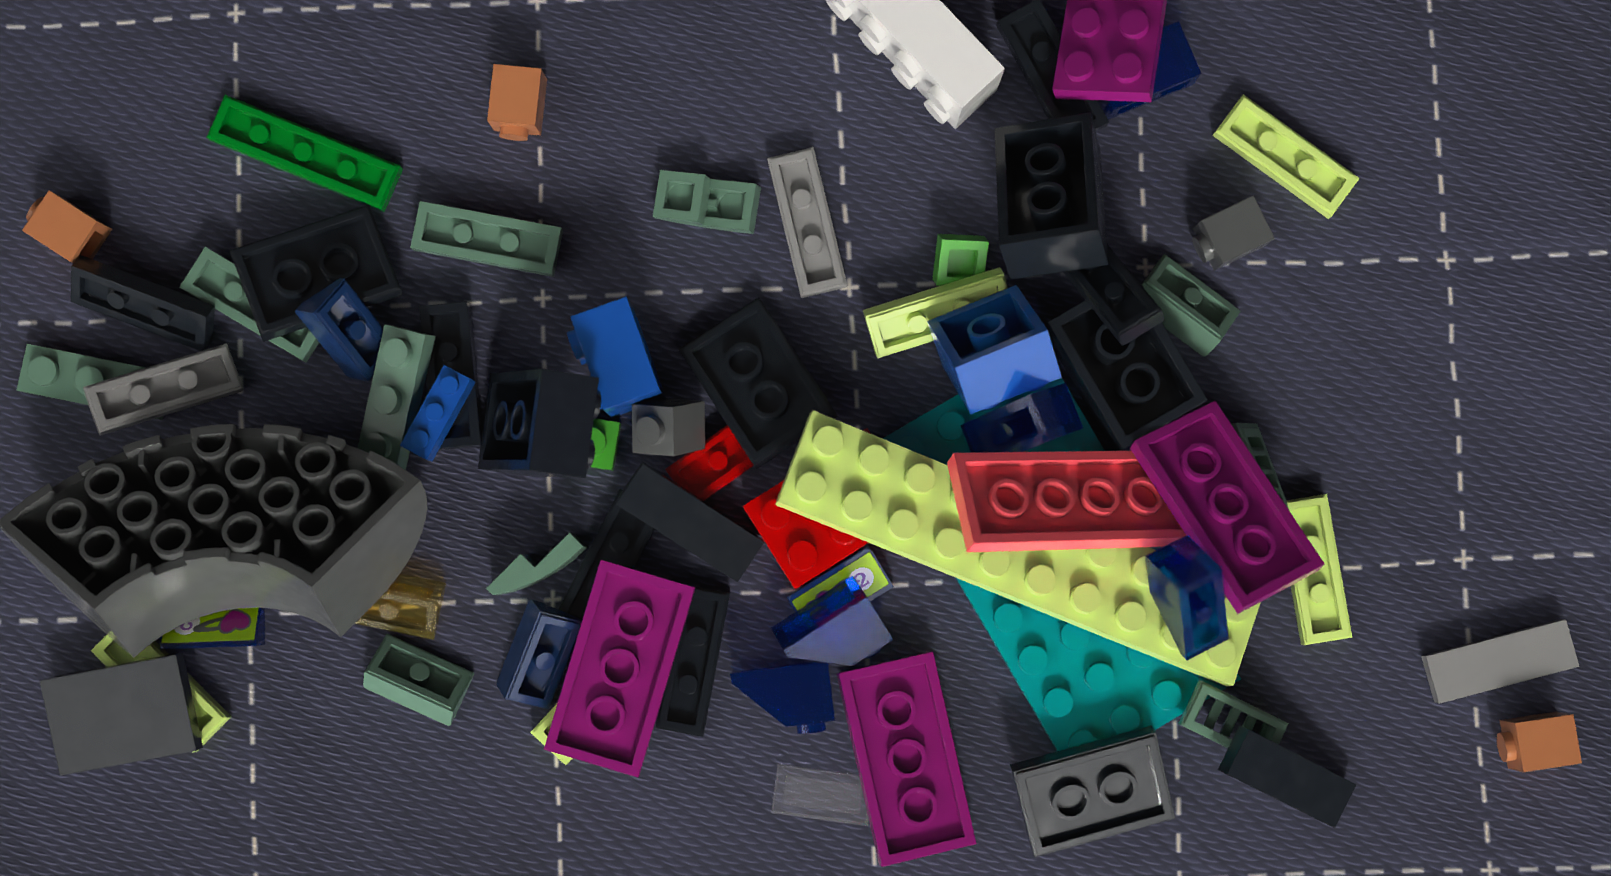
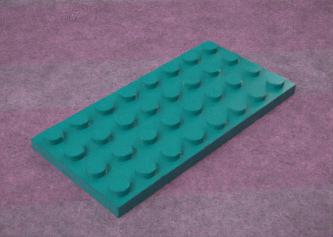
(1070, 677)

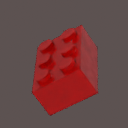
(799, 543)

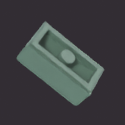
(1189, 306)
(417, 679)

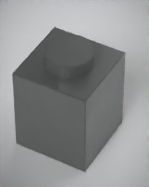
(1232, 233)
(668, 427)

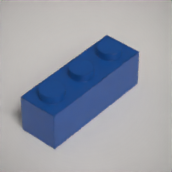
(437, 413)

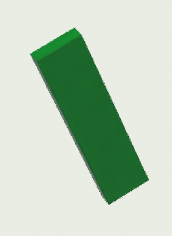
(304, 153)

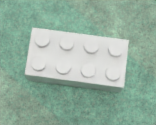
(927, 52)

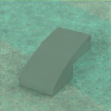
(706, 202)
(525, 572)

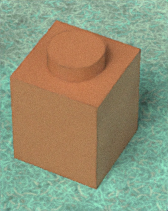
(517, 101)
(65, 227)
(1539, 742)

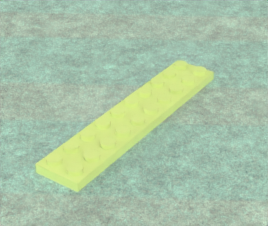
(911, 510)

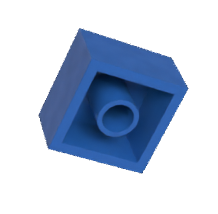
(994, 349)
(617, 354)

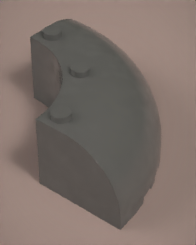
(221, 528)

